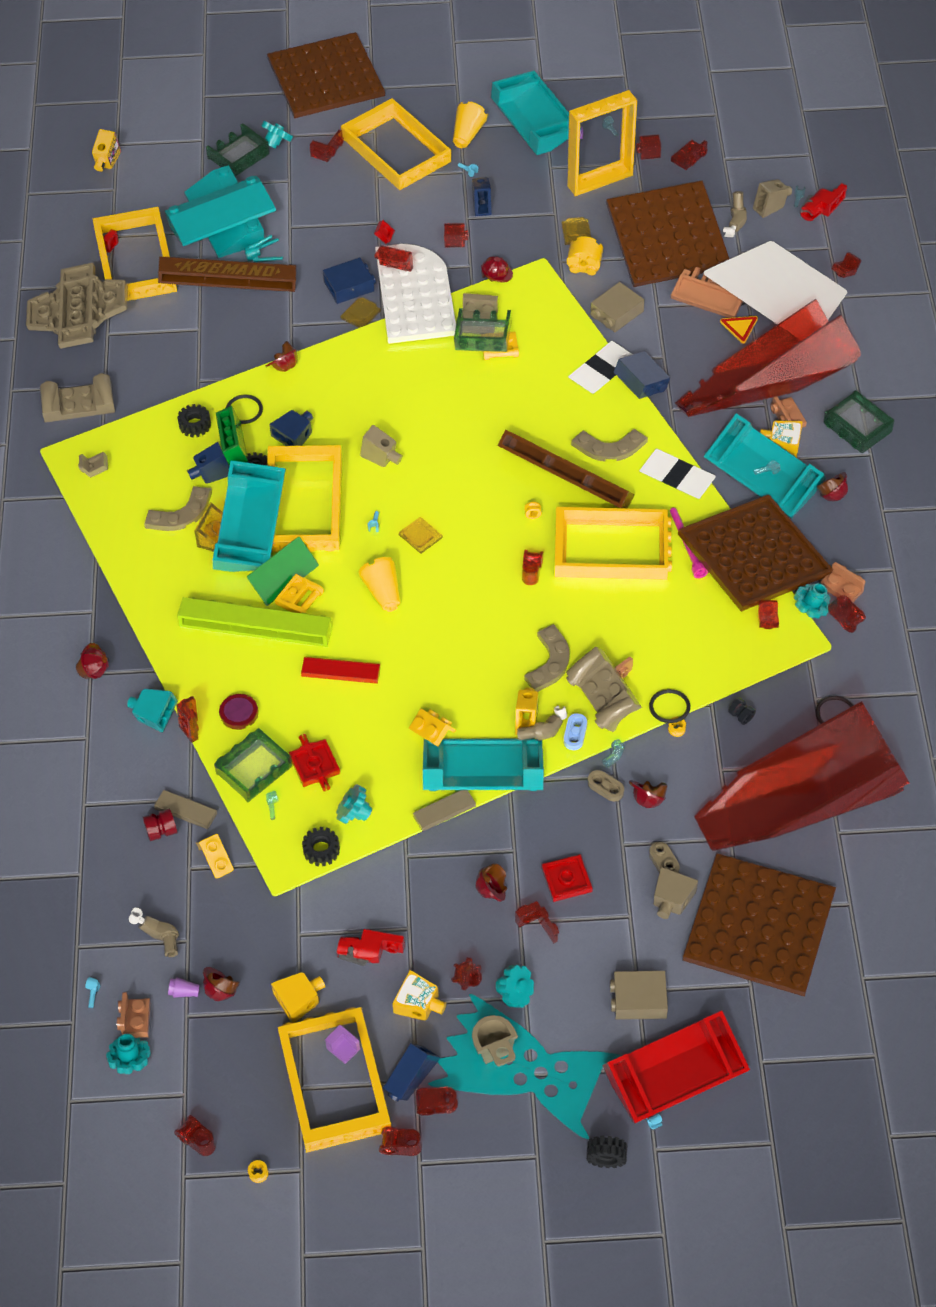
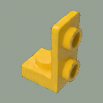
(215, 855)

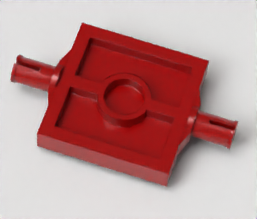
(314, 762)

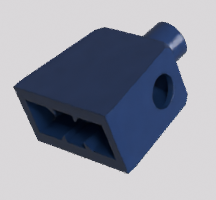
(481, 191)
(292, 428)
(210, 464)

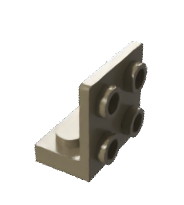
(483, 303)

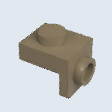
(93, 465)

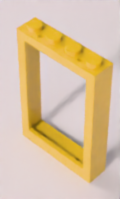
(382, 114)
(612, 172)
(132, 220)
(313, 453)
(614, 517)
(347, 1130)

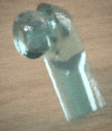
(616, 755)

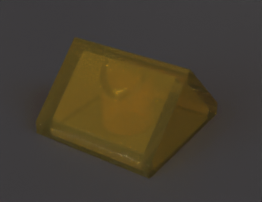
(209, 528)

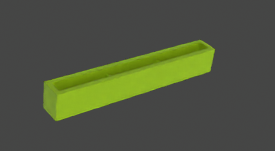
(255, 621)

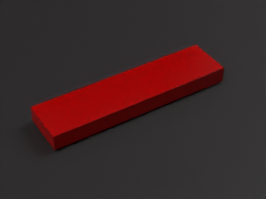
(340, 670)

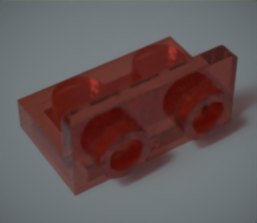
(689, 154)
(394, 258)
(187, 718)

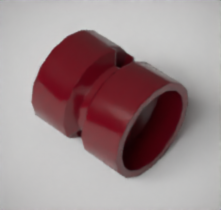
(160, 824)

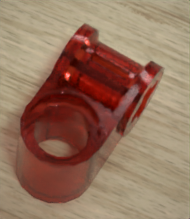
(531, 567)
(847, 613)
(433, 1101)
(193, 1133)
(395, 1142)

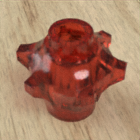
(467, 974)

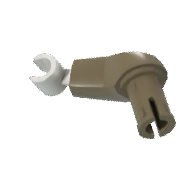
(738, 214)
(545, 729)
(158, 930)

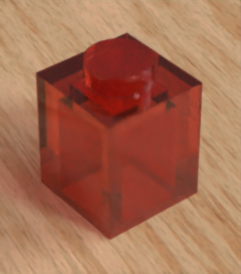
(649, 147)
(455, 235)

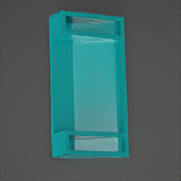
(532, 110)
(219, 210)
(235, 238)
(744, 449)
(248, 517)
(483, 764)

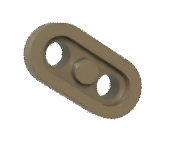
(606, 786)
(663, 858)

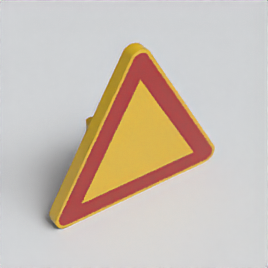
(740, 326)

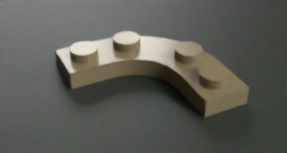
(618, 450)
(179, 519)
(557, 663)

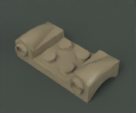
(77, 401)
(603, 688)

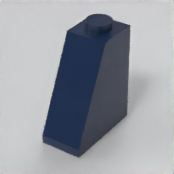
(410, 1072)

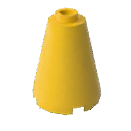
(468, 122)
(382, 582)

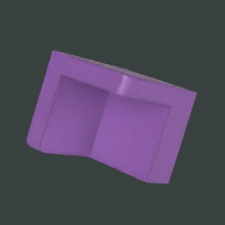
(342, 1044)

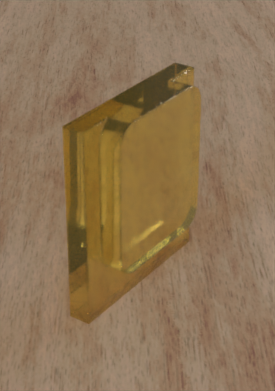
(575, 228)
(361, 312)
(420, 535)

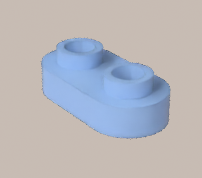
(575, 733)

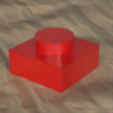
(384, 232)
(110, 240)

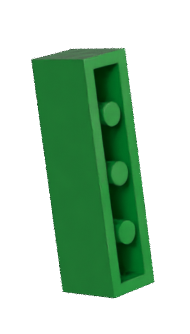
(231, 435)

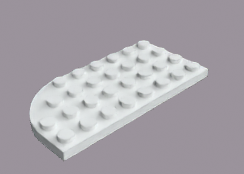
(417, 301)

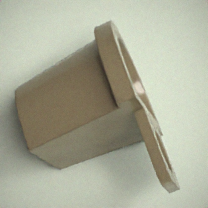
(494, 1039)

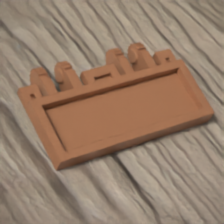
(705, 294)

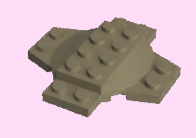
(77, 305)

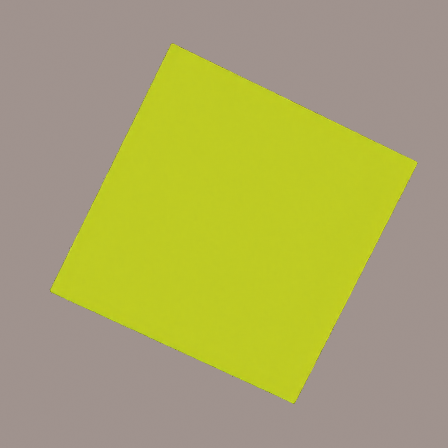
(463, 610)

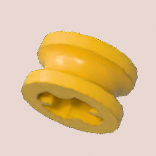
(533, 510)
(680, 730)
(258, 1178)

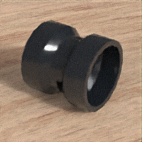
(742, 711)

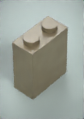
(617, 307)
(639, 995)

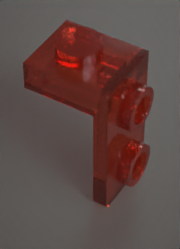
(325, 152)
(534, 911)

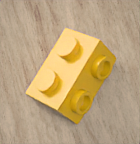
(430, 727)

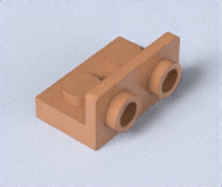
(787, 410)
(843, 582)
(134, 1016)

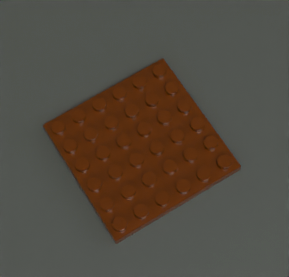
(325, 75)
(667, 232)
(755, 552)
(759, 924)

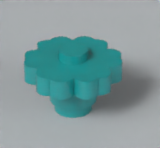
(275, 134)
(812, 600)
(354, 805)
(515, 986)
(128, 1054)

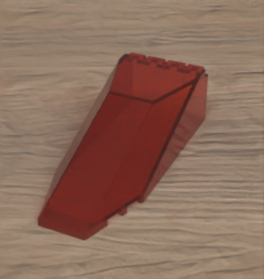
(777, 363)
(805, 782)

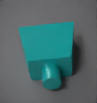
(153, 707)

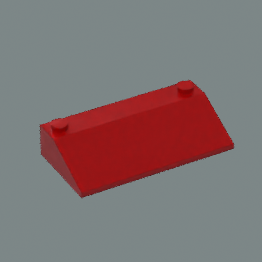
(676, 1067)

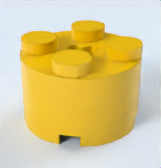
(584, 255)

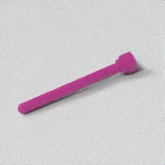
(698, 569)

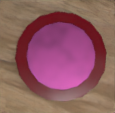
(238, 711)

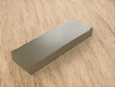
(186, 809)
(444, 809)

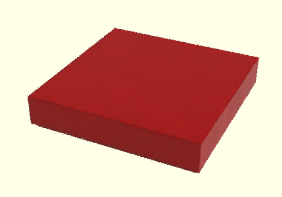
(566, 878)

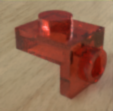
(848, 266)
(768, 614)

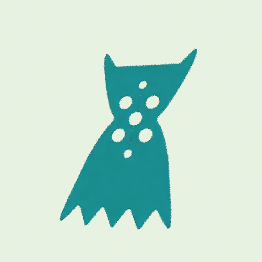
(471, 1074)

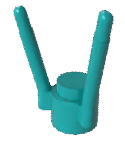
(252, 251)

